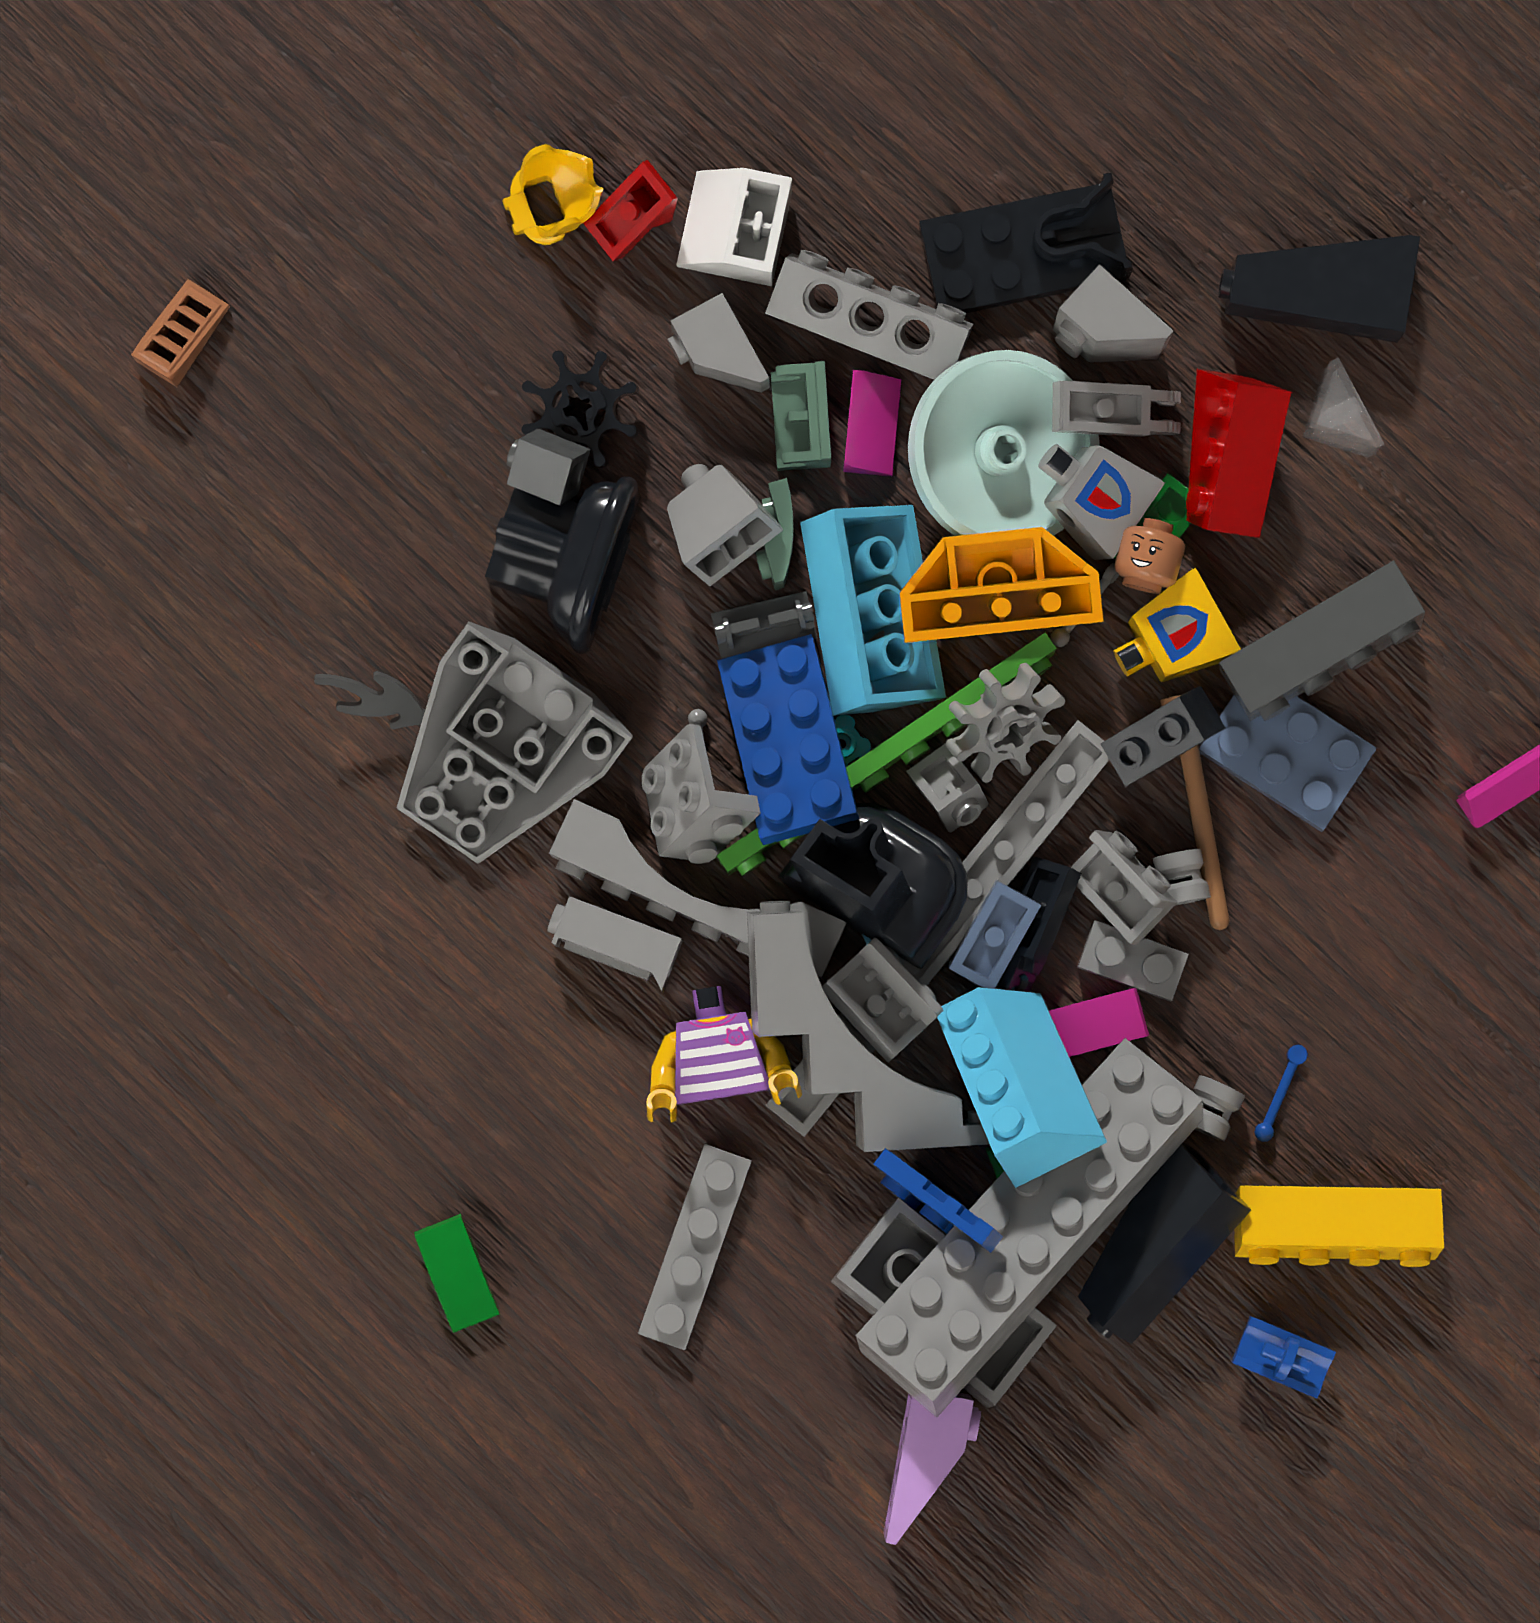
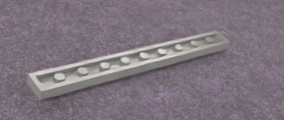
(995, 857)

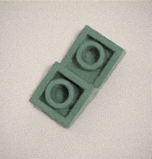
(776, 554)

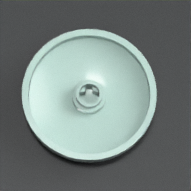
(982, 441)

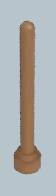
(1204, 834)

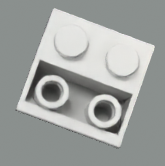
(736, 224)

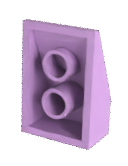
(926, 1456)

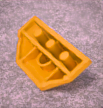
(999, 586)

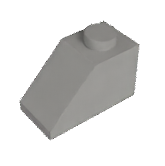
(717, 345)

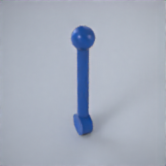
(1295, 1055)

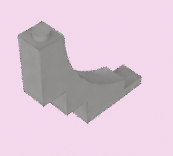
(790, 1001)

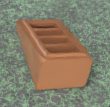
(155, 336)

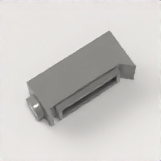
(614, 940)

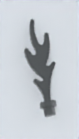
(392, 700)

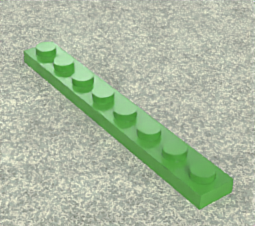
(905, 745)

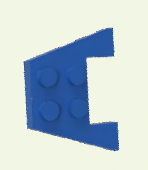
(938, 1206)

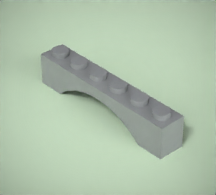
(599, 846)

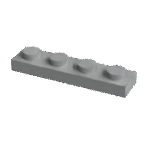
(694, 1247)

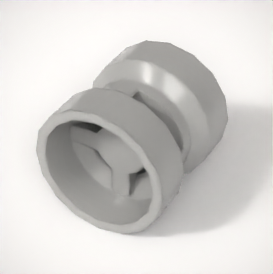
(1182, 866)
(1219, 1099)

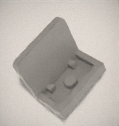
(684, 807)

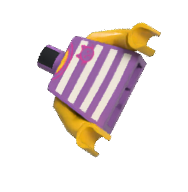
(716, 1059)

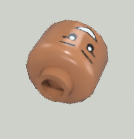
(1149, 556)

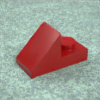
(632, 211)

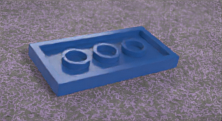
(787, 738)

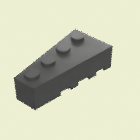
(1323, 643)

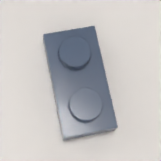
(994, 935)

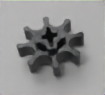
(602, 400)

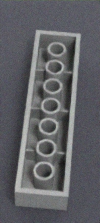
(971, 1300)

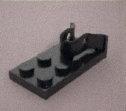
(1024, 248)

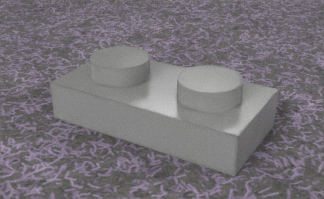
(1142, 966)

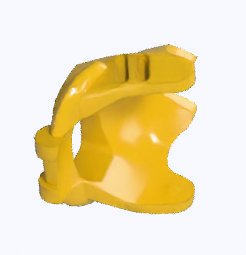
(573, 187)

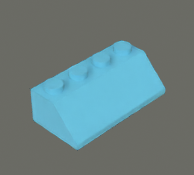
(856, 573)
(1020, 1081)

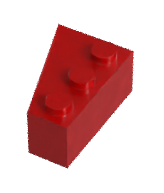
(1233, 451)

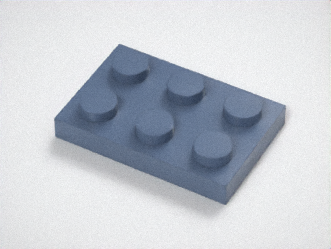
(1292, 759)

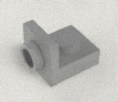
(948, 788)

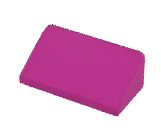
(872, 424)
(1502, 789)

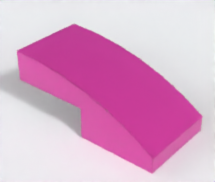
(1100, 1022)

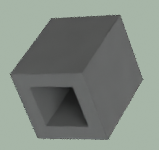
(547, 466)

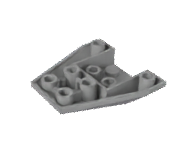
(531, 750)

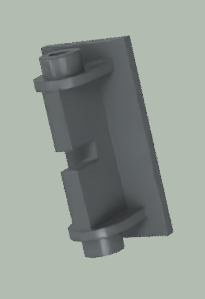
(763, 624)

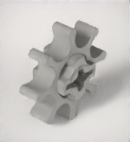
(1005, 722)

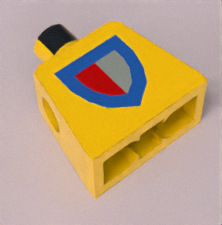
(1178, 632)

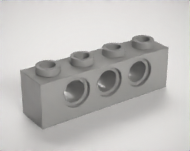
(795, 304)

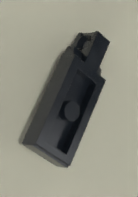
(1052, 888)

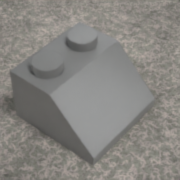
(1109, 323)

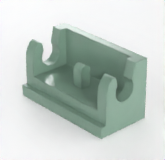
(801, 416)

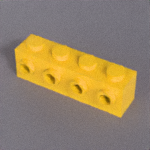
(1340, 1225)

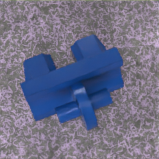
(1283, 1357)

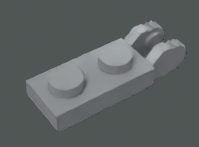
(1110, 409)

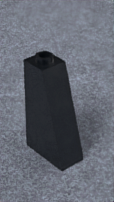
(1329, 287)
(1160, 1244)

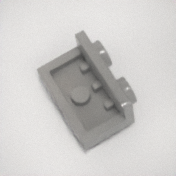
(1122, 887)
(882, 999)

